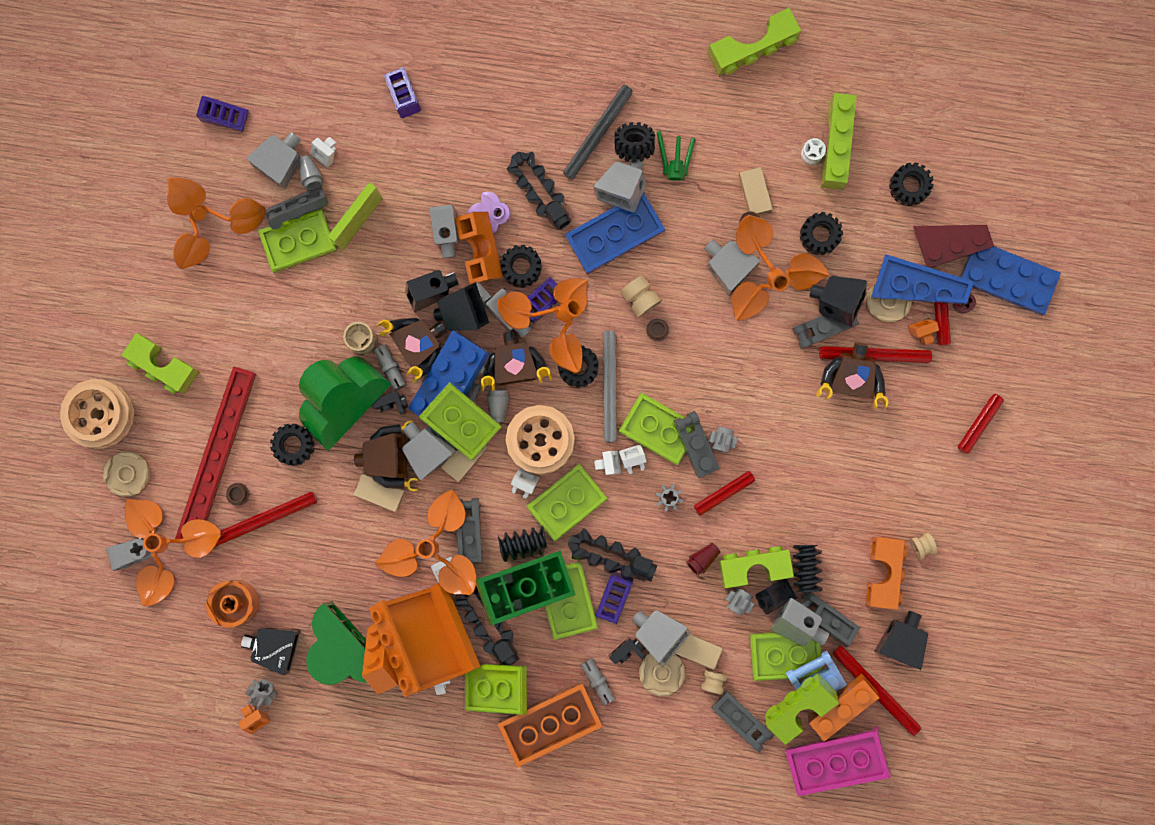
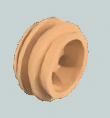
(533, 416)
(114, 423)

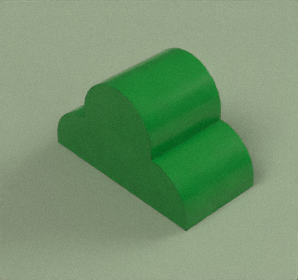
(338, 396)
(525, 588)
(338, 649)

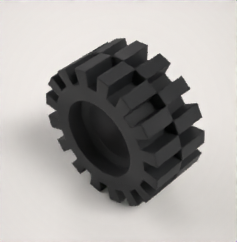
(641, 135)
(924, 184)
(821, 220)
(521, 279)
(586, 378)
(279, 440)

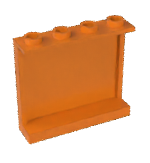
(424, 639)

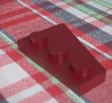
(951, 242)

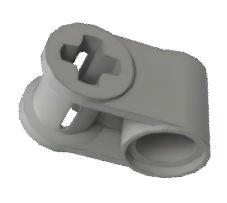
(126, 554)

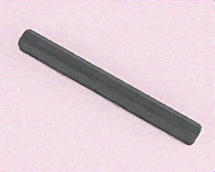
(597, 132)

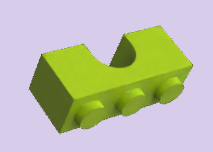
(143, 354)
(776, 563)
(813, 695)

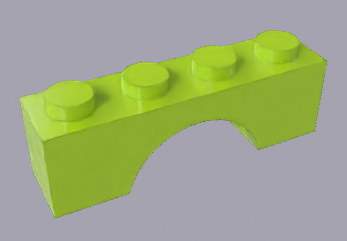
(730, 54)
(838, 153)

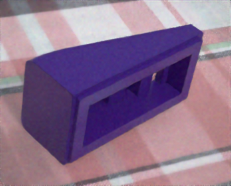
(408, 105)
(203, 109)
(542, 288)
(621, 599)

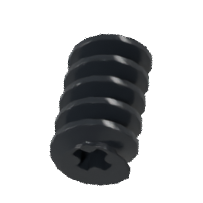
(522, 544)
(807, 568)

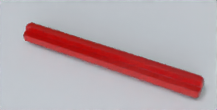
(881, 354)
(267, 517)
(885, 698)

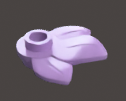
(491, 203)

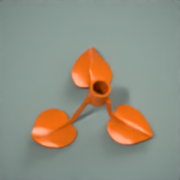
(186, 198)
(803, 271)
(572, 296)
(198, 539)
(458, 574)

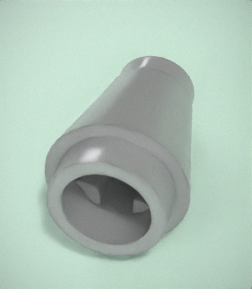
(309, 173)
(498, 404)

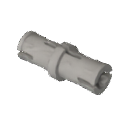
(390, 367)
(597, 681)

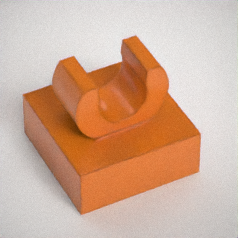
(924, 330)
(253, 719)

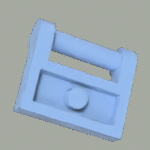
(830, 673)

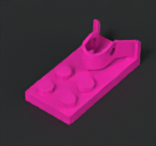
(838, 762)

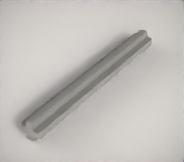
(609, 368)

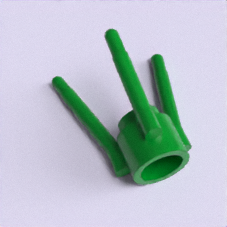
(675, 170)

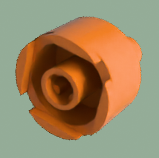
(222, 595)

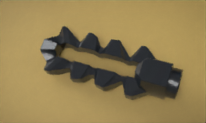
(554, 210)
(639, 568)
(503, 648)

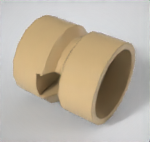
(640, 296)
(360, 338)

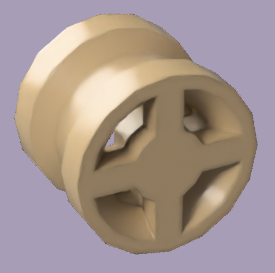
(923, 545)
(714, 682)

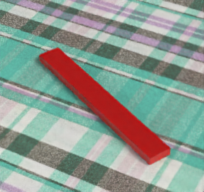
(218, 447)

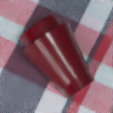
(702, 559)

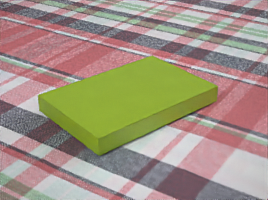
(355, 216)
(297, 241)
(460, 421)
(653, 427)
(566, 502)
(574, 613)
(775, 655)
(497, 689)

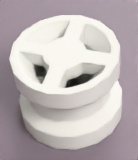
(816, 147)

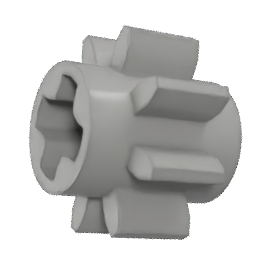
(723, 439)
(663, 500)
(739, 601)
(260, 693)

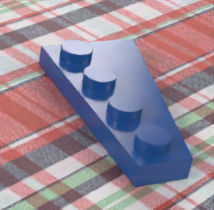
(915, 282)

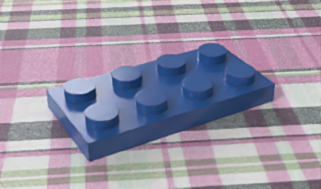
(613, 234)
(1012, 278)
(456, 363)

